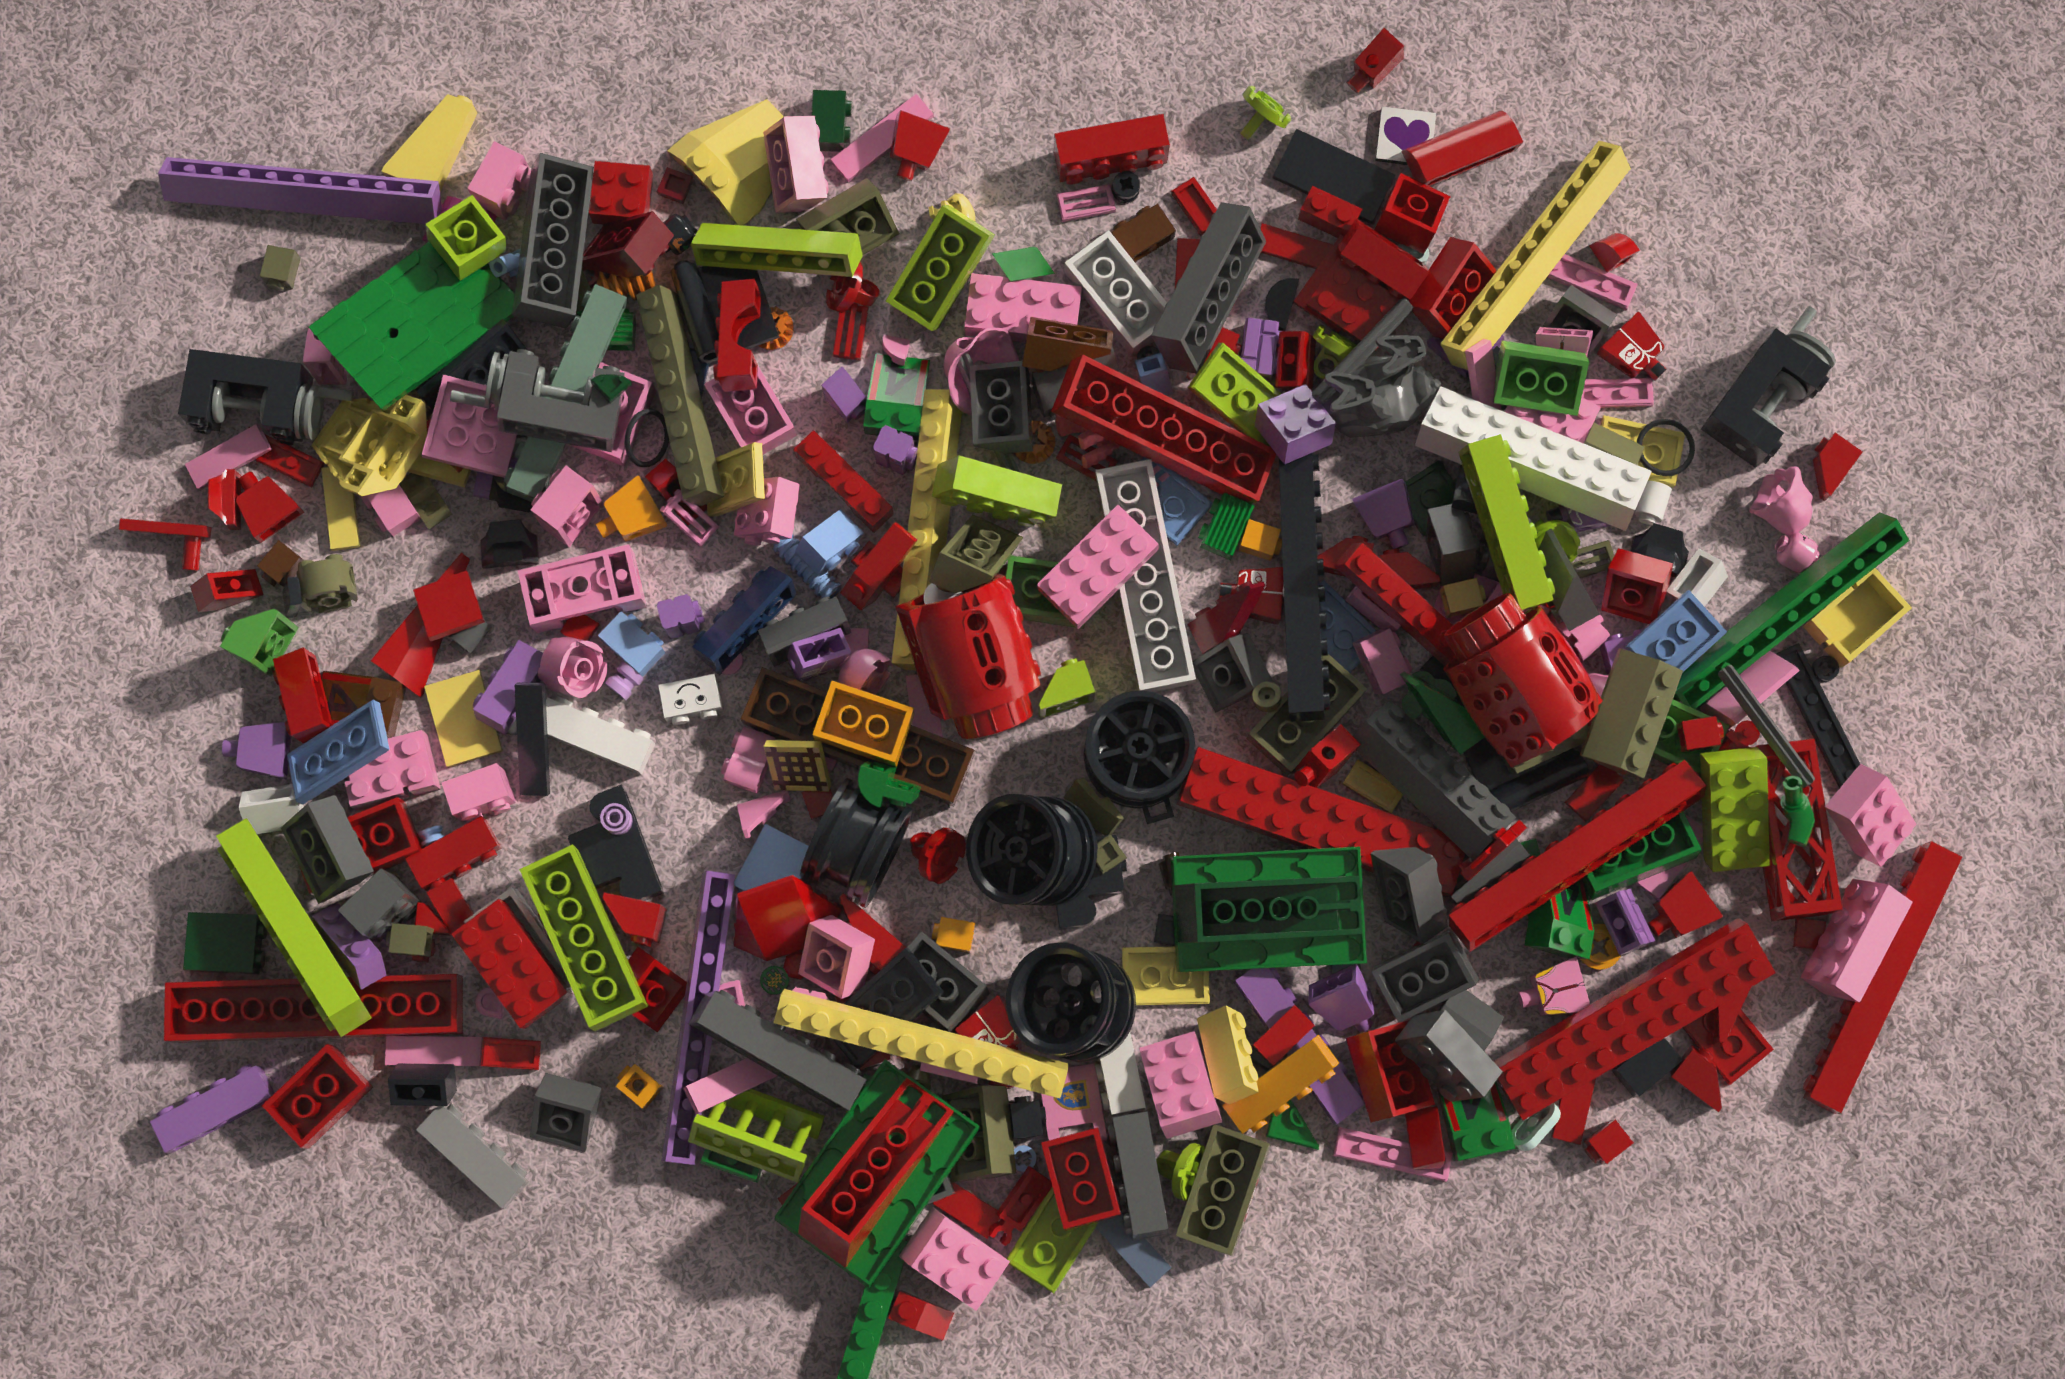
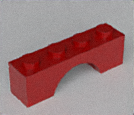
(738, 306)
(844, 480)

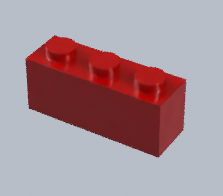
(302, 694)
(454, 854)

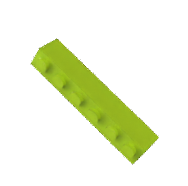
(777, 249)

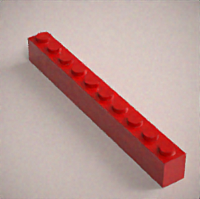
(1576, 855)
(1862, 1022)

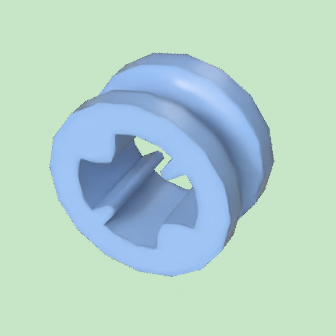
(430, 835)
(1023, 1149)

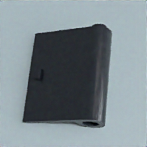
(698, 294)
(1526, 786)

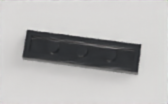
(532, 739)

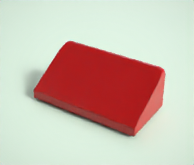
(1425, 1138)

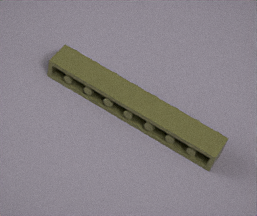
(680, 396)

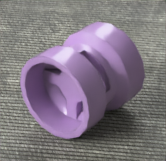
(624, 680)
(620, 821)

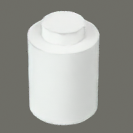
(1653, 502)

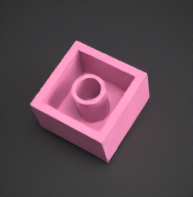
(500, 181)
(479, 793)
(836, 956)

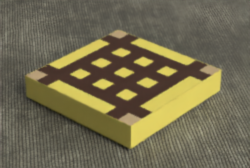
(797, 765)

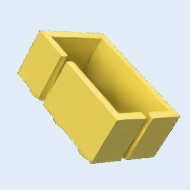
(1857, 617)

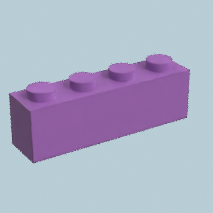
(212, 1109)

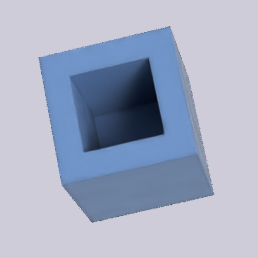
(1154, 373)

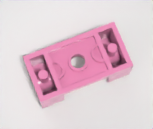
(611, 583)

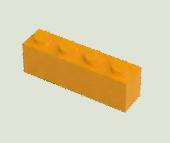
(1282, 1083)

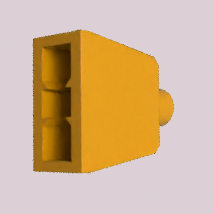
(631, 512)

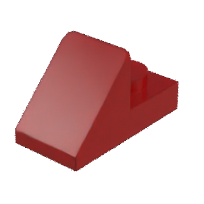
(427, 917)

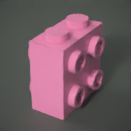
(771, 517)

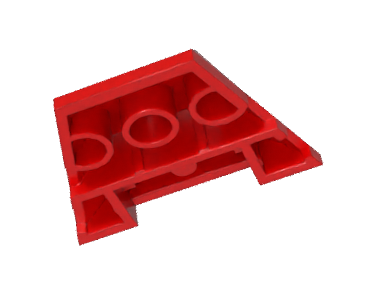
(776, 917)

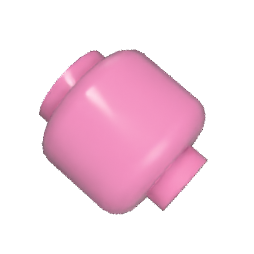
(1796, 552)

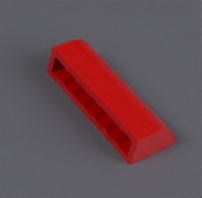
(1463, 148)

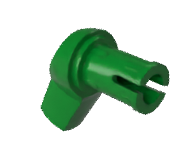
(1797, 811)

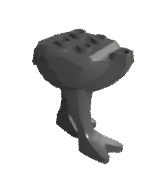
(1384, 391)

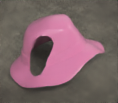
(990, 346)

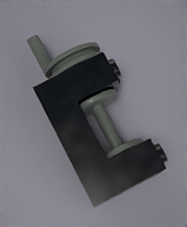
(1789, 363)
(288, 403)

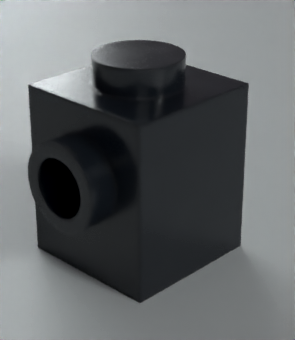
(1026, 1117)

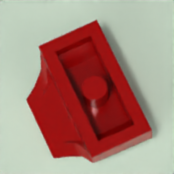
(222, 498)

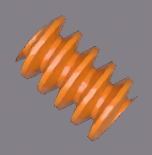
(626, 285)

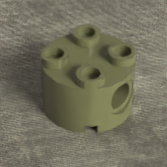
(327, 584)

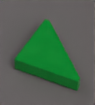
(1291, 1128)

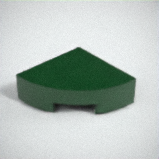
(611, 385)

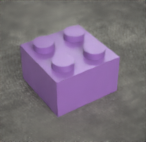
(1294, 424)

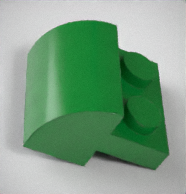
(878, 784)

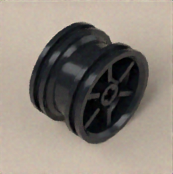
(1110, 721)
(855, 843)
(1010, 848)

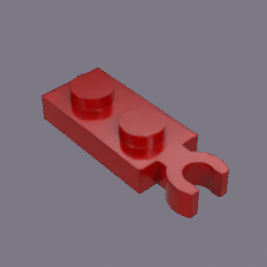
(1020, 1204)

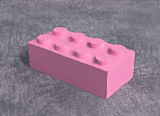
(1010, 304)
(1098, 566)
(1856, 940)

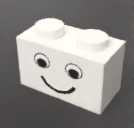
(690, 699)

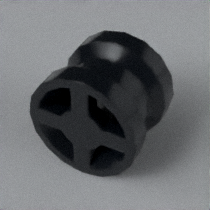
(1126, 193)

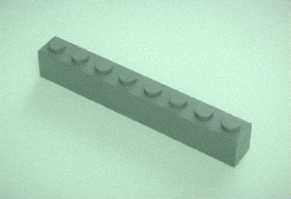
(579, 361)

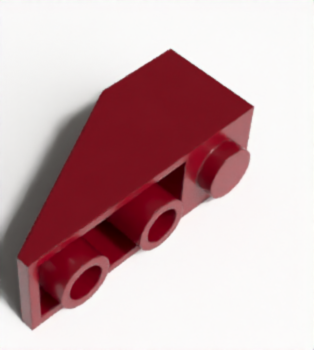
(1226, 618)

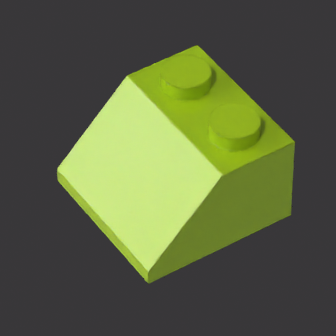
(1067, 689)

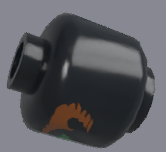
(683, 233)

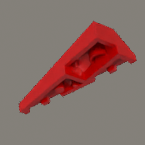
(409, 652)

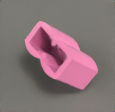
(748, 762)

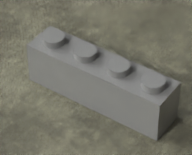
(473, 1155)

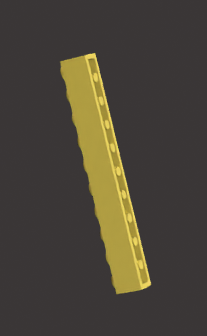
(1538, 251)
(927, 515)
(921, 1043)

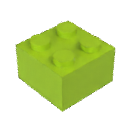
(466, 237)

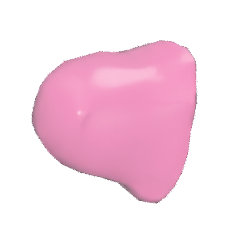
(1784, 510)

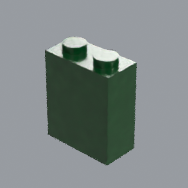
(224, 943)

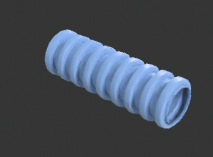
(821, 583)

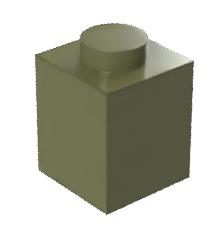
(280, 267)
(410, 940)

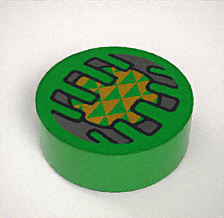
(774, 980)

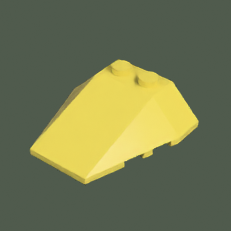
(732, 159)
(372, 446)

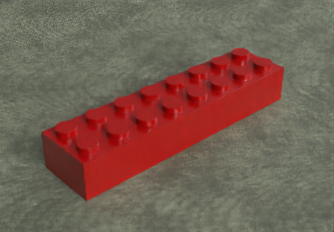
(1163, 430)

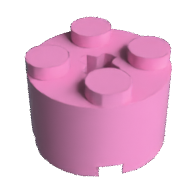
(1584, 638)
(572, 666)

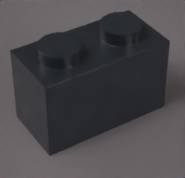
(1647, 1067)
(422, 1084)

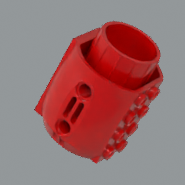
(973, 657)
(1519, 679)

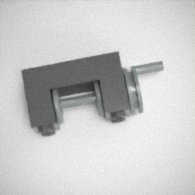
(517, 391)

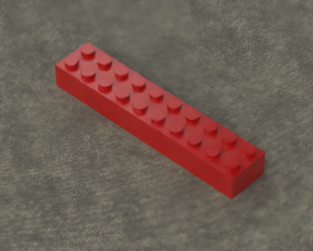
(1307, 814)
(283, 1010)
(1632, 1018)

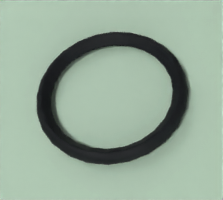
(628, 433)
(1691, 447)

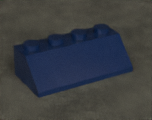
(739, 625)

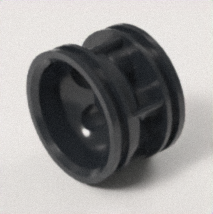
(1049, 968)

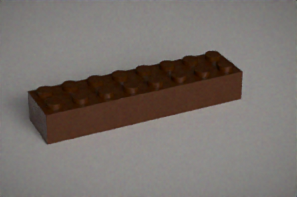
(791, 711)

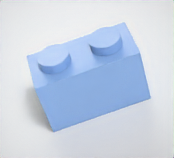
(829, 542)
(632, 643)

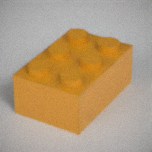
(863, 723)

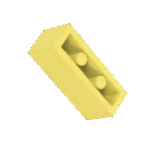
(1228, 1054)

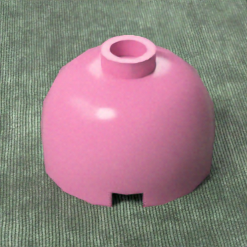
(865, 670)

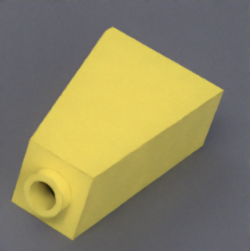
(435, 143)

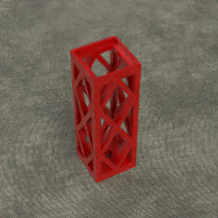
(1819, 842)

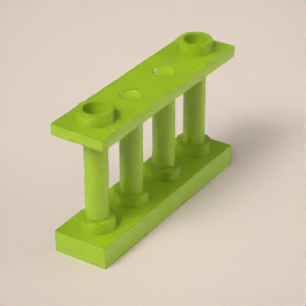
(753, 1149)

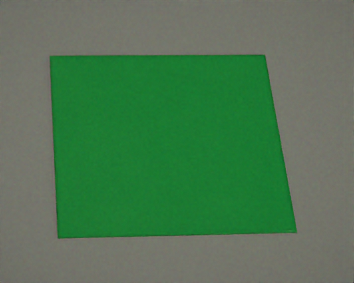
(1023, 263)

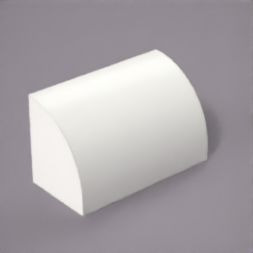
(1701, 576)
(269, 807)

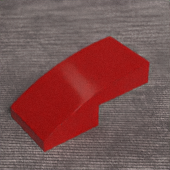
(450, 904)

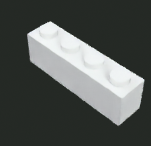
(598, 737)
(1120, 1078)

